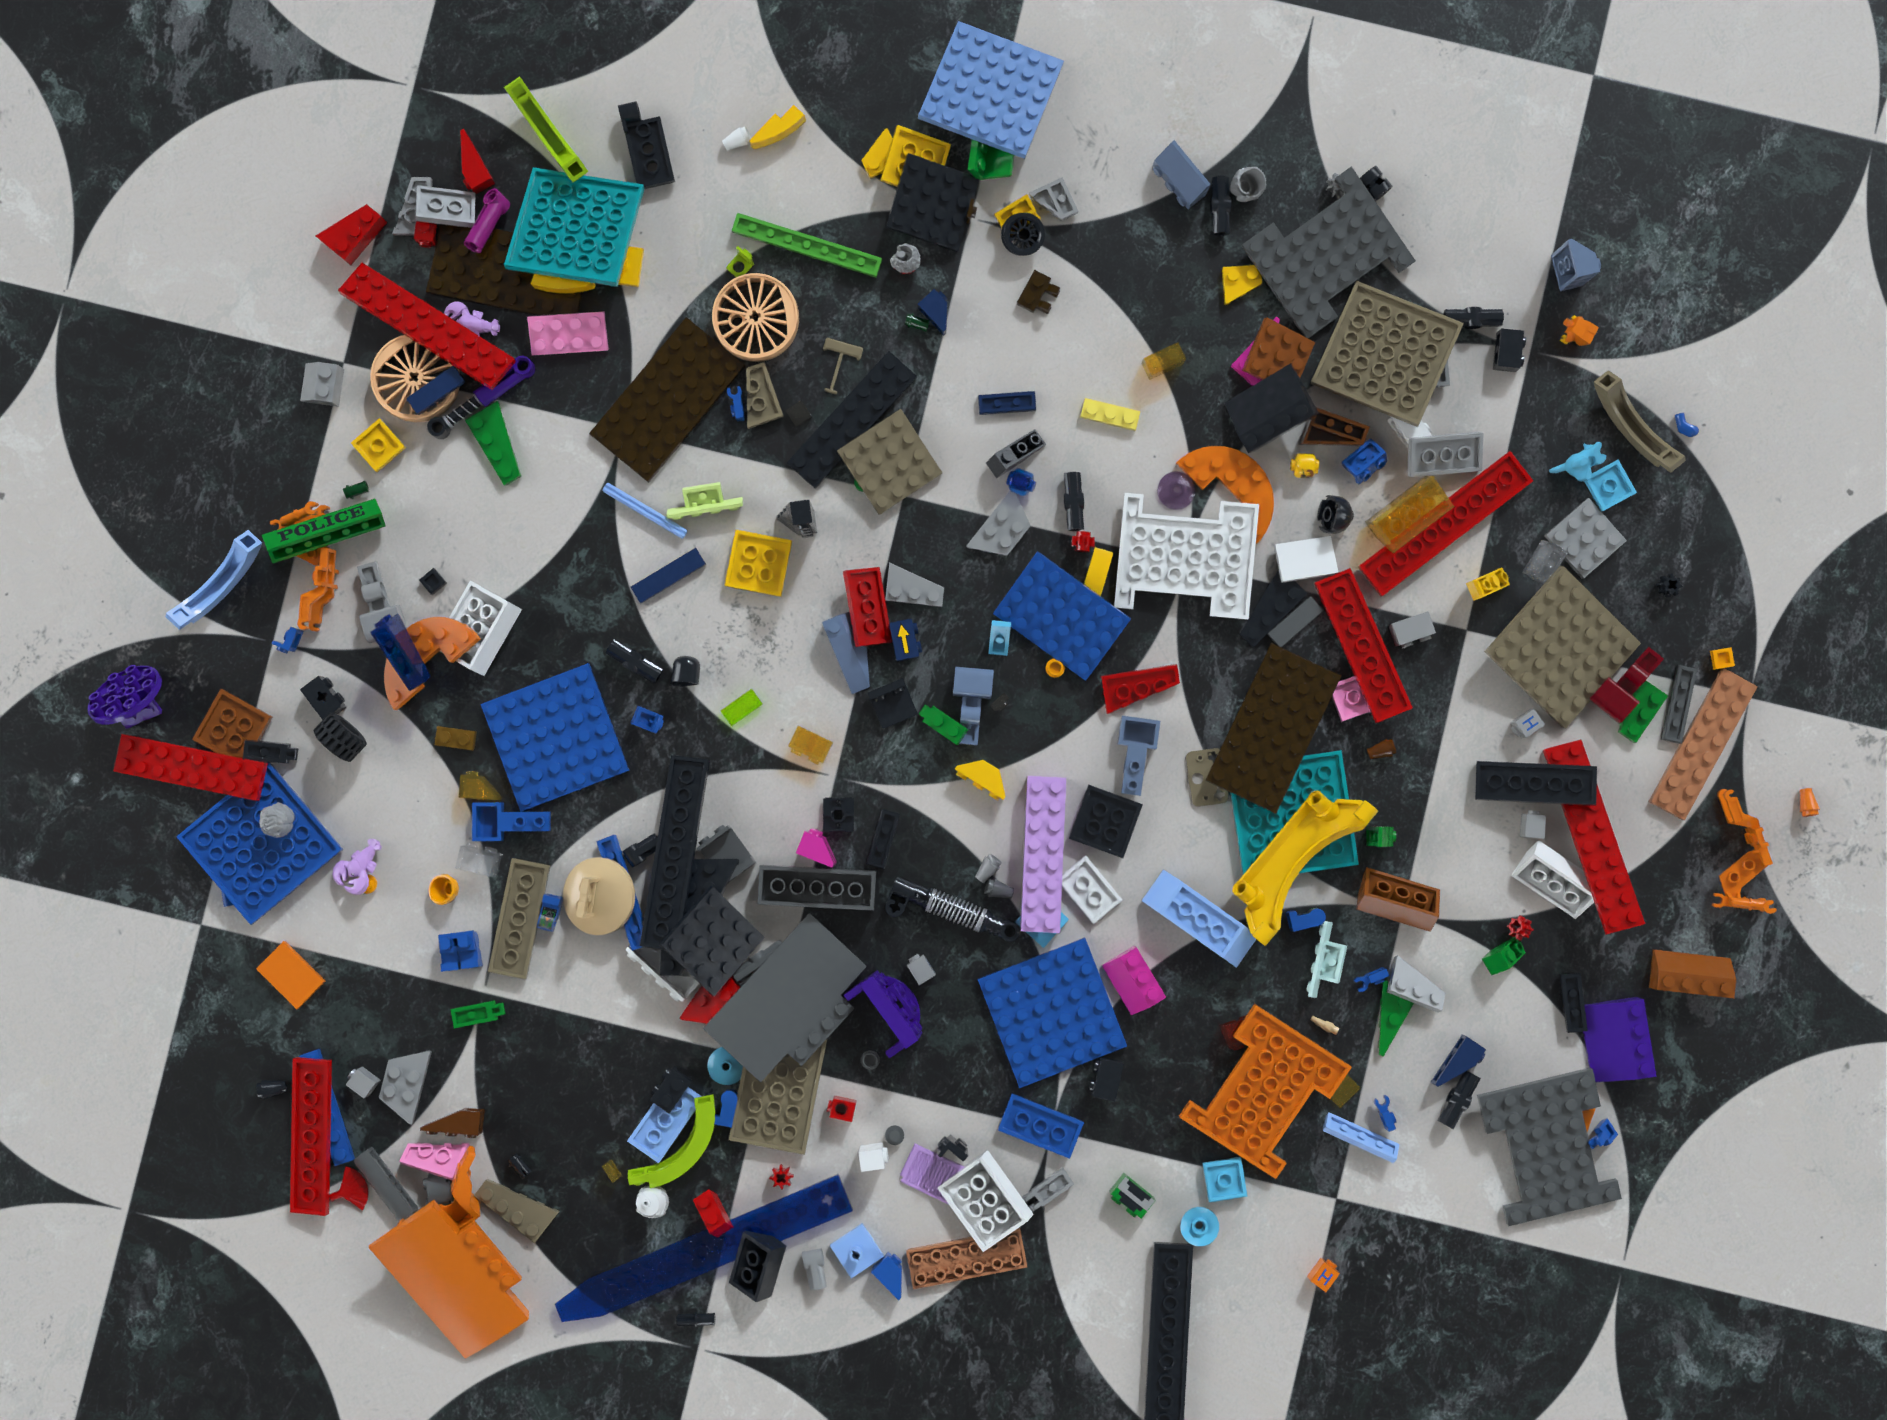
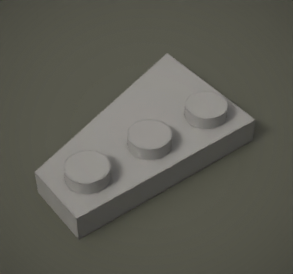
(406, 221)

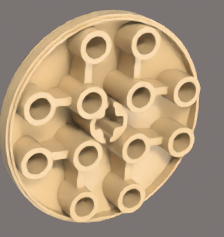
(598, 896)

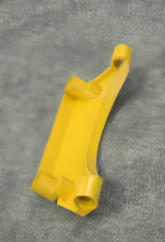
(1302, 837)

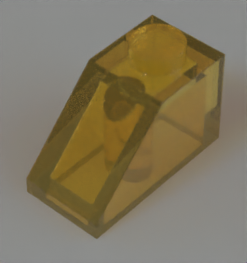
(477, 787)

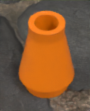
(1808, 803)

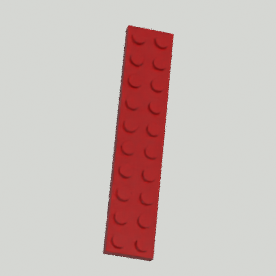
(427, 326)
(1471, 505)
(1598, 850)

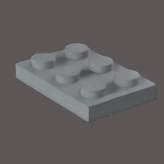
(445, 206)

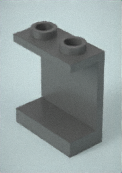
(726, 845)

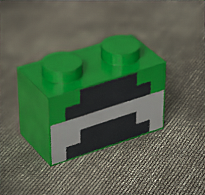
(1132, 1196)

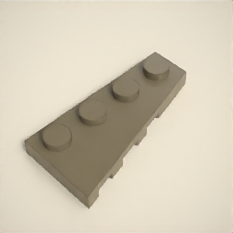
(521, 1212)

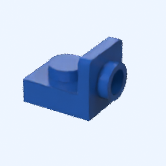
(292, 638)

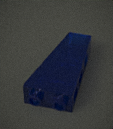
(400, 650)

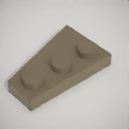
(761, 397)

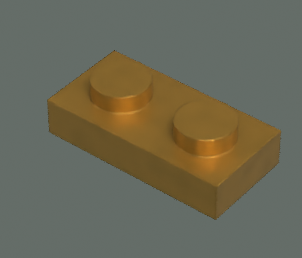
(455, 738)

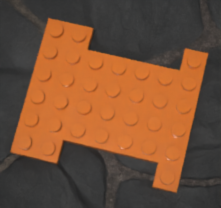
(1266, 1089)

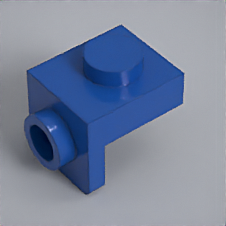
(647, 720)

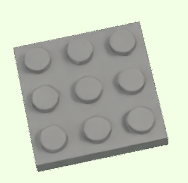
(1586, 538)

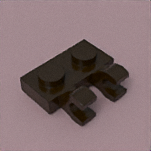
(1034, 290)

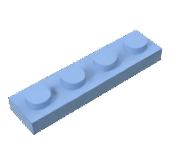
(1361, 1137)

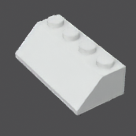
(1555, 879)

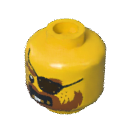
(1304, 465)

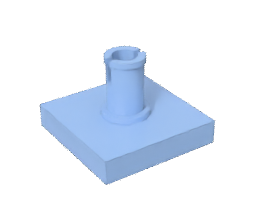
(856, 1250)

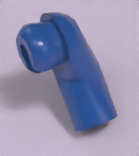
(1684, 427)

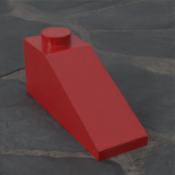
(473, 168)

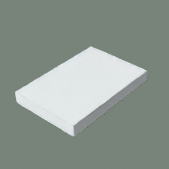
(1306, 559)
(1089, 890)

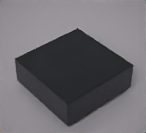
(432, 581)

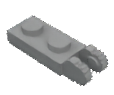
(1049, 1189)

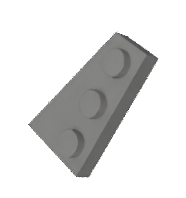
(911, 588)
(1414, 987)

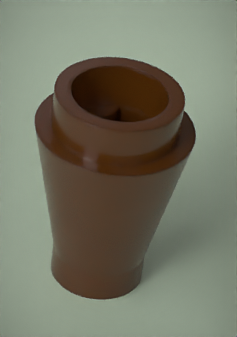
(1381, 750)

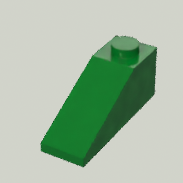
(1380, 836)

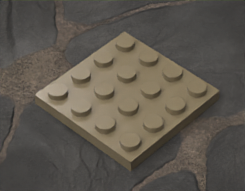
(889, 462)

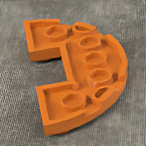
(1237, 473)
(429, 638)

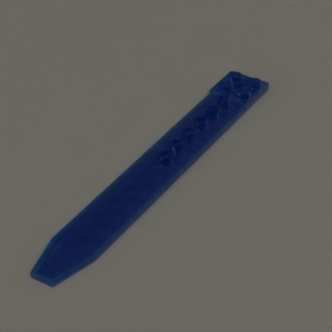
(702, 1251)

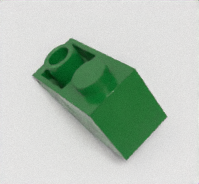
(1503, 956)

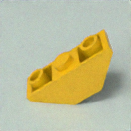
(1488, 584)
(984, 776)

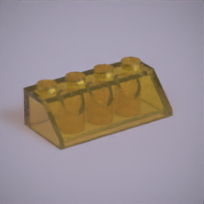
(1409, 513)

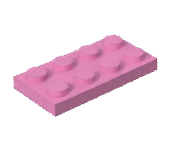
(568, 333)

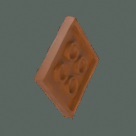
(1276, 348)
(230, 724)

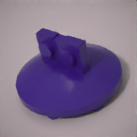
(126, 697)

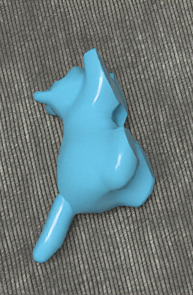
(1580, 464)

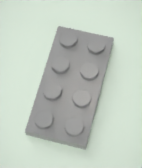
(1445, 454)

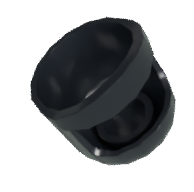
(685, 671)

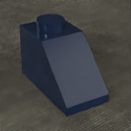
(935, 309)

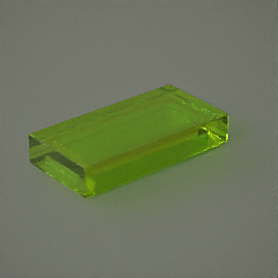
(741, 707)

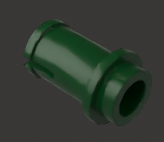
(916, 322)
(356, 489)

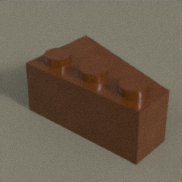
(1333, 430)

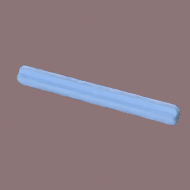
(645, 510)

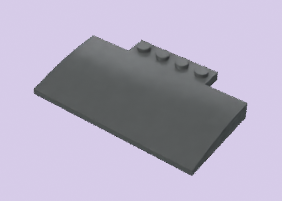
(788, 1001)

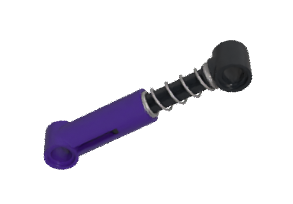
(482, 397)

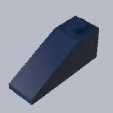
(1461, 1058)

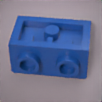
(1365, 461)

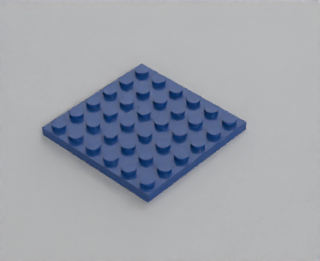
(555, 737)
(252, 866)
(1052, 1012)

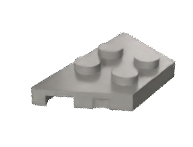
(1002, 528)
(404, 1084)

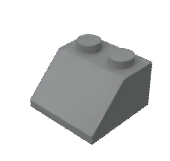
(322, 383)

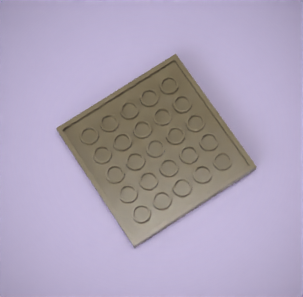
(1387, 353)
(1562, 647)

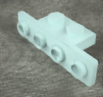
(1328, 960)

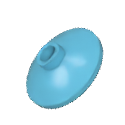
(716, 1070)
(1203, 1235)

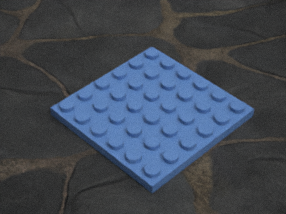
(991, 89)

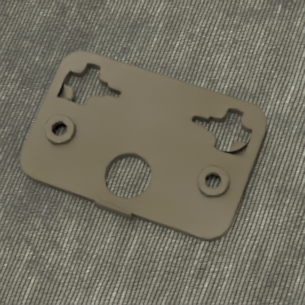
(1202, 766)

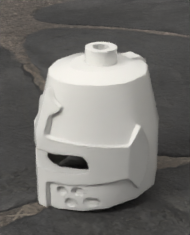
(652, 1202)

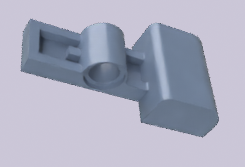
(972, 686)
(1138, 736)

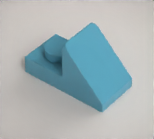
(999, 637)

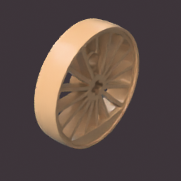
(791, 311)
(385, 354)

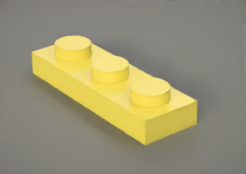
(1110, 414)

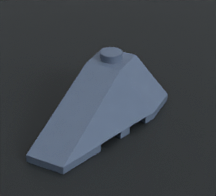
(851, 659)

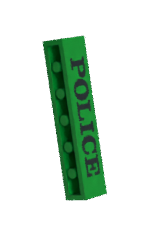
(323, 530)

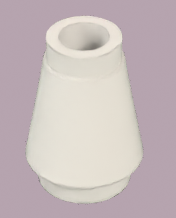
(737, 138)

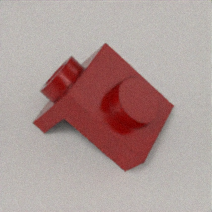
(425, 234)

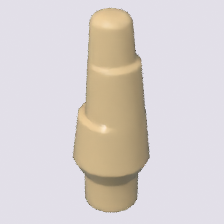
(1325, 1025)

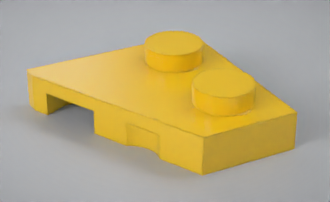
(876, 157)
(1239, 281)

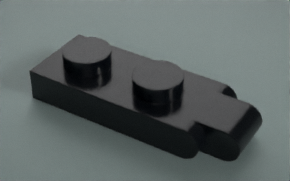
(269, 751)

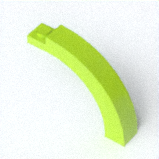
(545, 129)
(687, 1155)

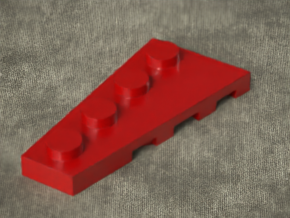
(1135, 685)

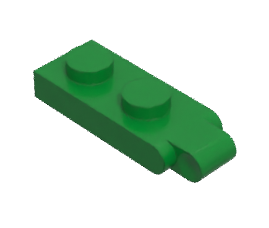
(943, 724)
(476, 1013)

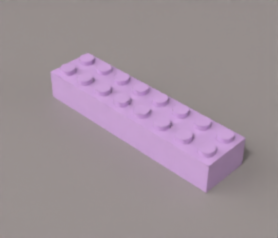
(1043, 854)

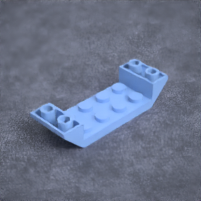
(1199, 918)

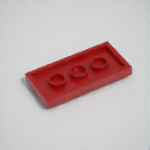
(867, 606)

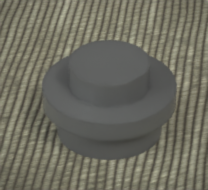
(870, 1059)
(894, 1135)

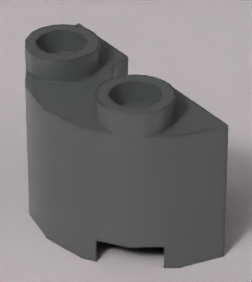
(438, 1189)

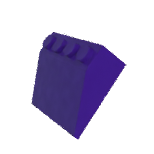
(1619, 1040)

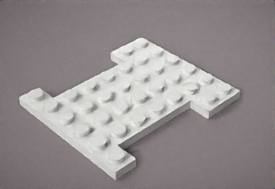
(1188, 556)

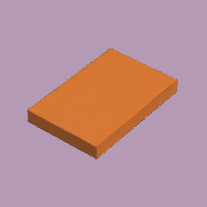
(290, 974)

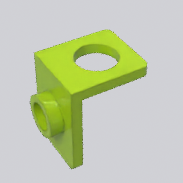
(744, 257)

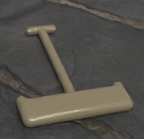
(842, 348)

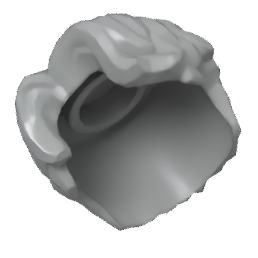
(1248, 184)
(276, 820)

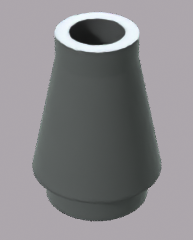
(998, 889)

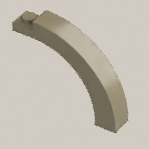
(1631, 425)

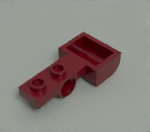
(1616, 697)

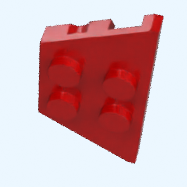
(705, 1006)

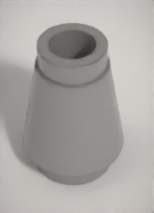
(988, 868)

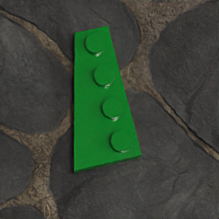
(492, 435)

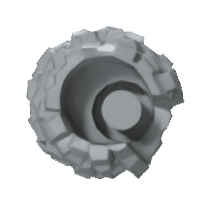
(906, 259)

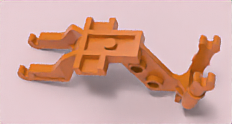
(324, 560)
(1749, 864)

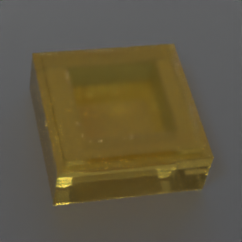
(611, 1170)

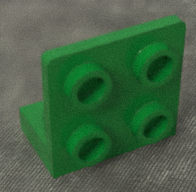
(989, 162)

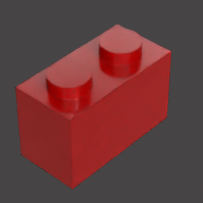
(713, 1213)

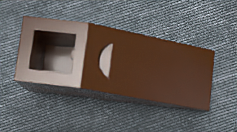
(465, 1121)

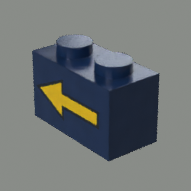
(904, 640)

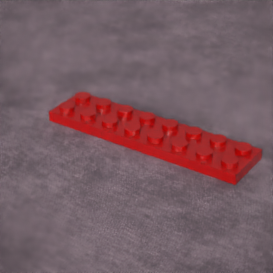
(1363, 645)
(190, 767)
(310, 1136)

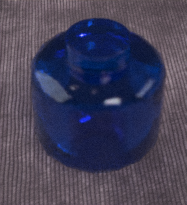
(1021, 482)

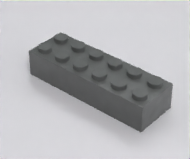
(816, 887)

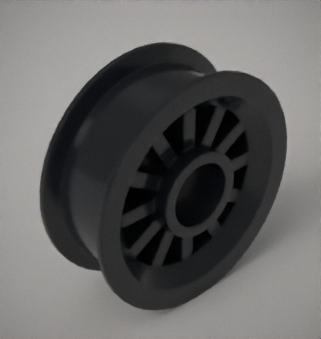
(1007, 241)

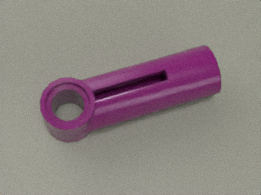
(495, 206)

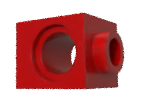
(848, 1114)

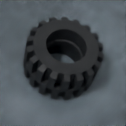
(340, 737)

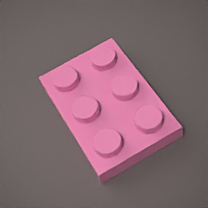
(1349, 699)

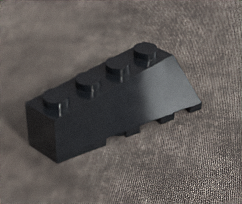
(799, 518)

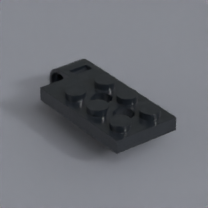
(643, 133)

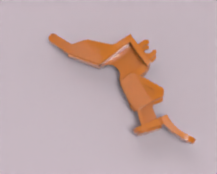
(465, 1205)

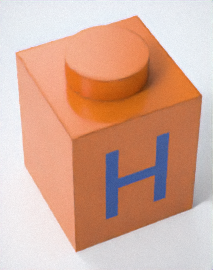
(1323, 1274)

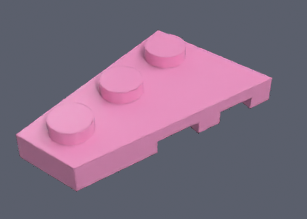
(434, 1159)

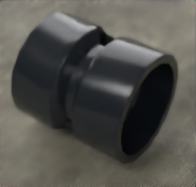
(1375, 183)

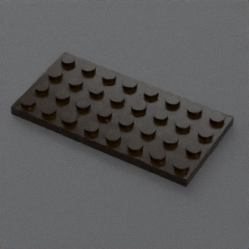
(483, 277)
(667, 399)
(1273, 728)

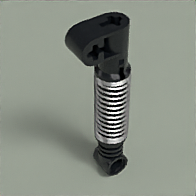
(951, 908)

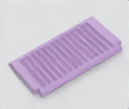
(927, 1171)

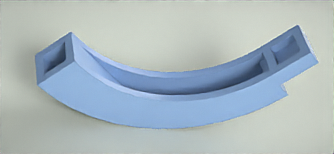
(233, 568)

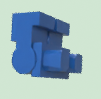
(451, 947)

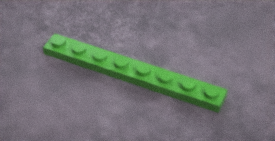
(806, 245)

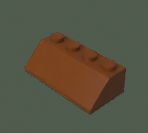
(1399, 899)
(1692, 974)

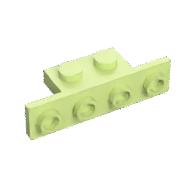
(704, 499)

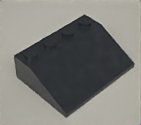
(1270, 408)

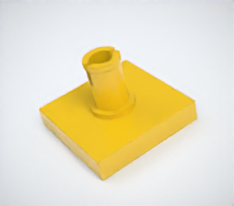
(632, 267)

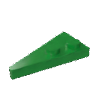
(1392, 1016)

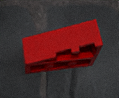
(353, 233)

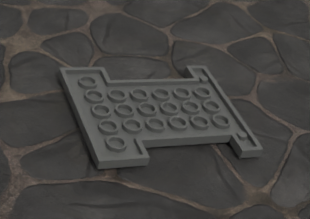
(1326, 254)
(1549, 1144)

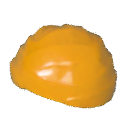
(443, 889)

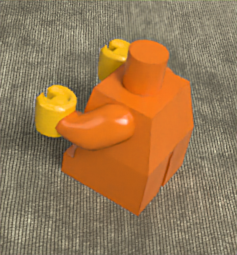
(1579, 331)

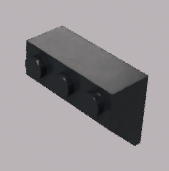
(757, 1265)

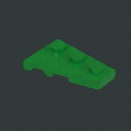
(1640, 717)

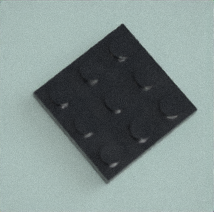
(1105, 821)

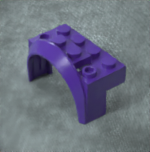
(885, 1001)

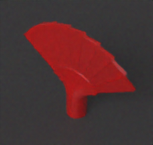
(352, 1188)

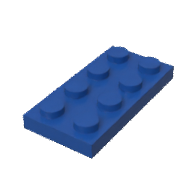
(1040, 1125)

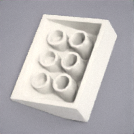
(490, 618)
(985, 1201)

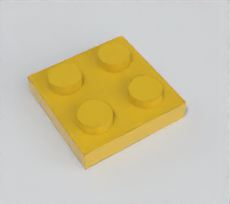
(378, 445)

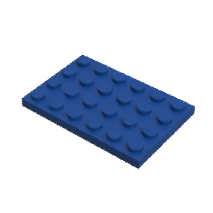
(1061, 615)

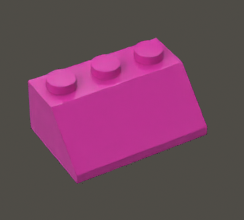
(816, 847)
(1133, 980)

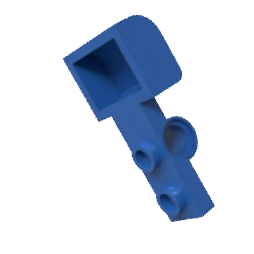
(491, 821)

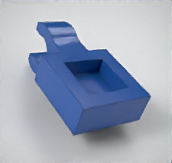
(737, 409)
(1376, 977)
(1388, 1118)
(1604, 1134)

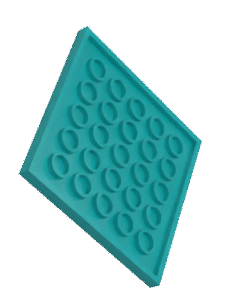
(574, 227)
(1258, 826)

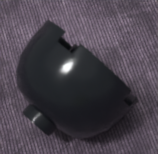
(1334, 514)

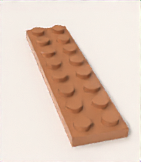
(1703, 744)

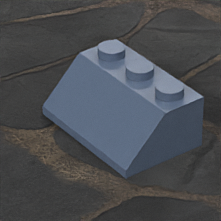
(1181, 175)
(1574, 265)

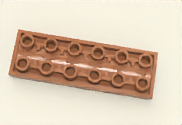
(964, 1260)

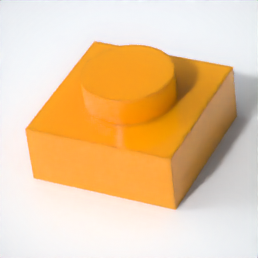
(1722, 658)

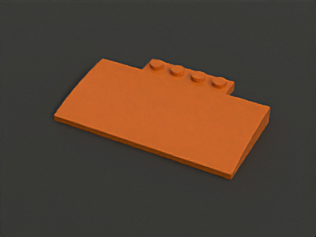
(454, 1277)

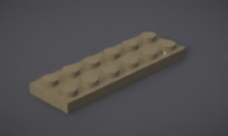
(519, 918)

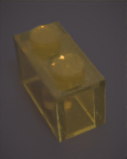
(1163, 361)
(810, 744)

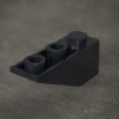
(1015, 453)

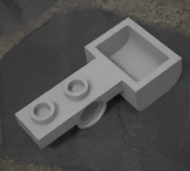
(376, 597)

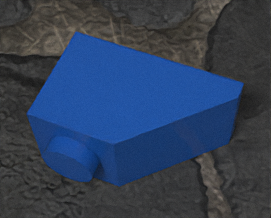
(889, 1273)

